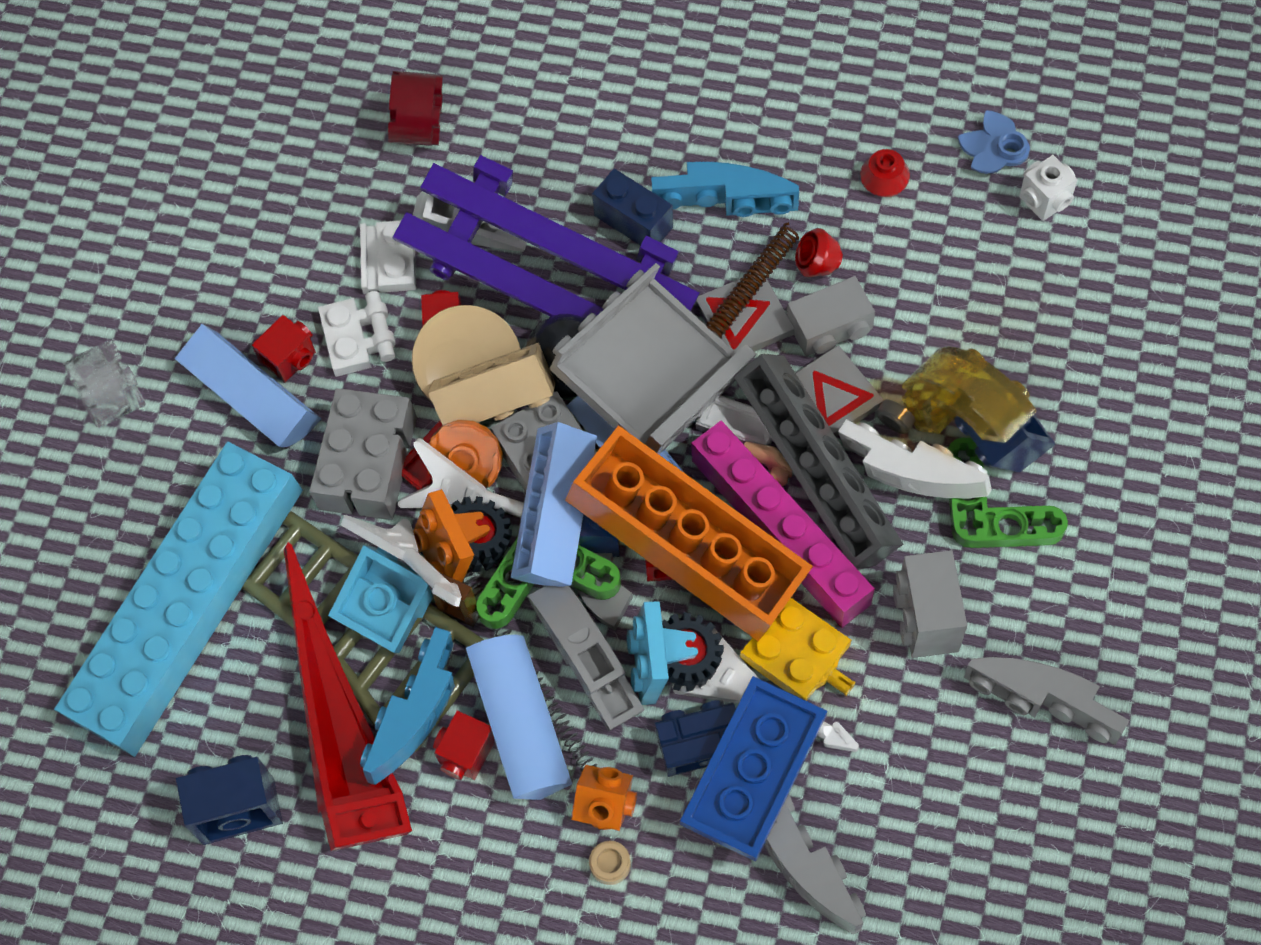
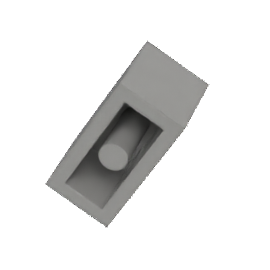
(831, 316)

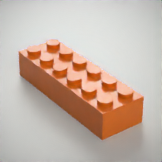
(688, 532)

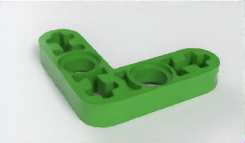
(988, 519)
(588, 585)

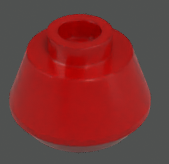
(885, 173)
(818, 254)

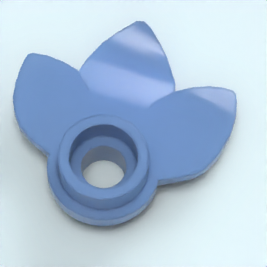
(990, 144)

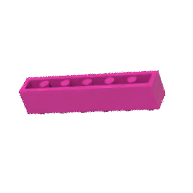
(766, 503)

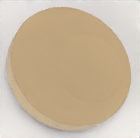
(459, 340)

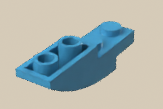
(738, 186)
(408, 722)

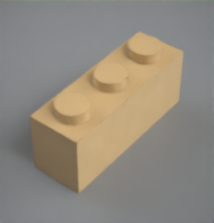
(494, 387)

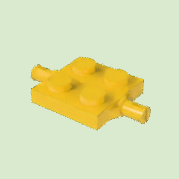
(799, 653)

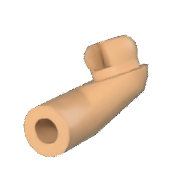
(772, 459)

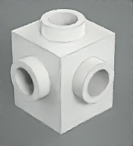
(1048, 187)

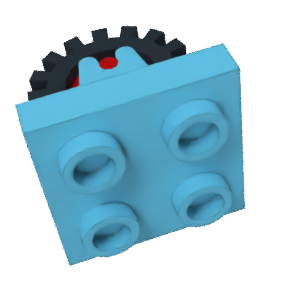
(671, 651)

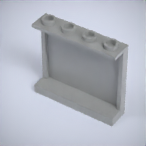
(647, 362)

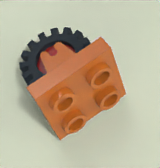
(461, 534)

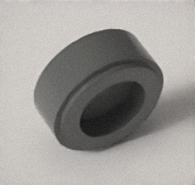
(895, 416)

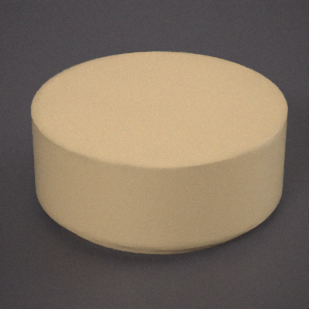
(610, 862)

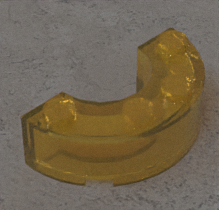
(971, 388)

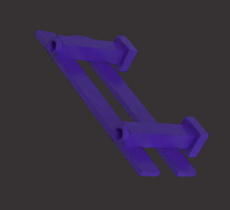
(481, 202)

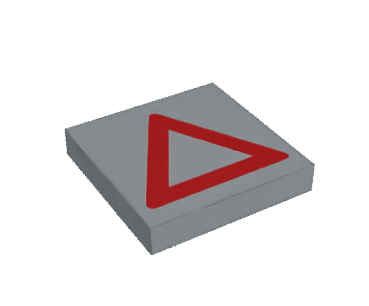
(759, 323)
(839, 389)

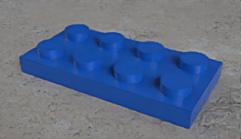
(753, 768)

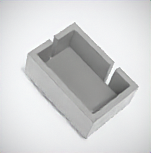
(363, 453)

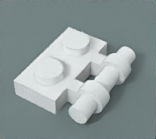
(345, 336)

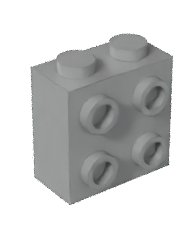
(519, 433)

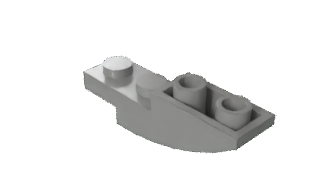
(587, 654)
(1031, 684)
(815, 874)

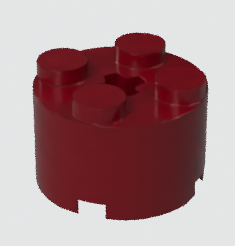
(415, 108)

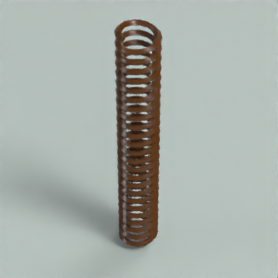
(776, 239)

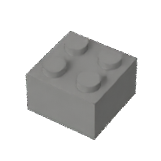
(930, 604)

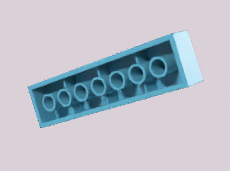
(180, 599)

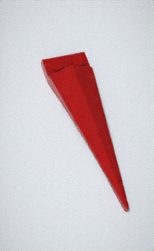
(338, 734)

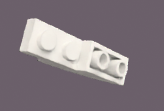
(924, 472)

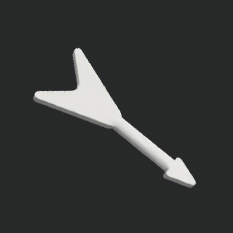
(454, 483)
(402, 544)
(731, 682)

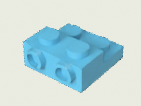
(381, 598)

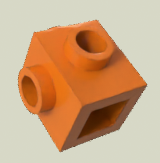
(603, 797)

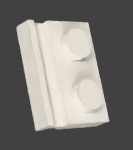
(385, 262)

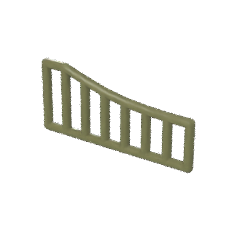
(282, 607)

